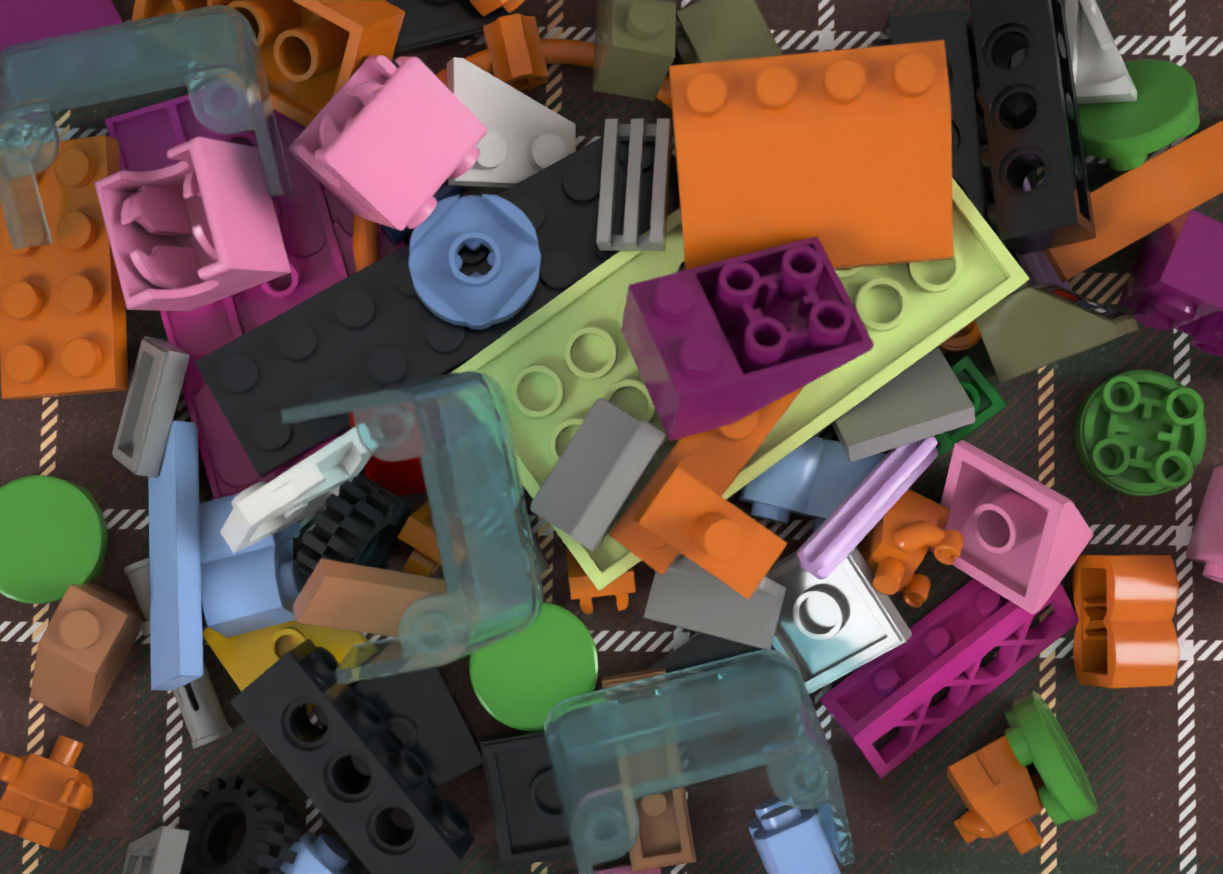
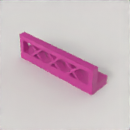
(940, 654)

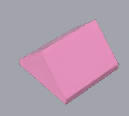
(1012, 527)

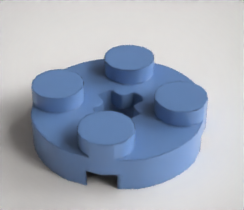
(477, 298)

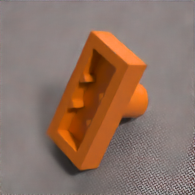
(710, 531)

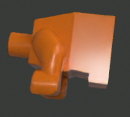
(901, 542)
(44, 794)
(997, 796)

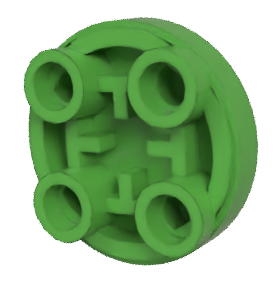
(1132, 129)
(1140, 433)
(48, 538)
(535, 669)
(1040, 740)

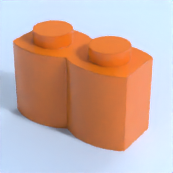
(1125, 620)

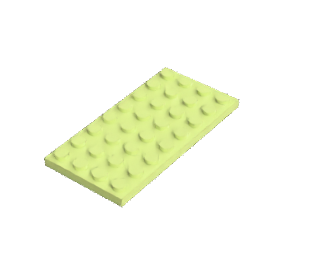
(576, 354)

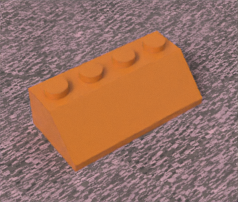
(305, 44)

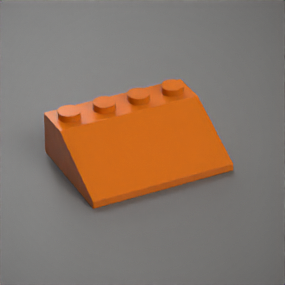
(816, 148)

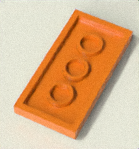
(65, 299)

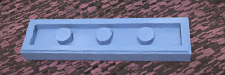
(176, 563)

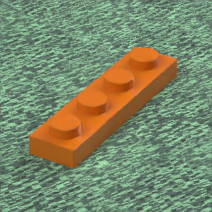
(709, 457)

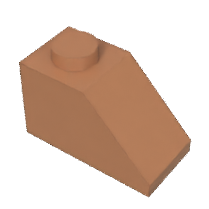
(84, 650)

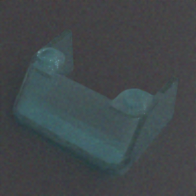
(199, 48)
(477, 511)
(686, 732)

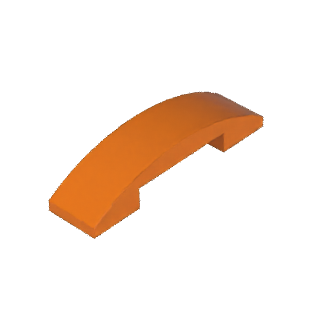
(1146, 200)

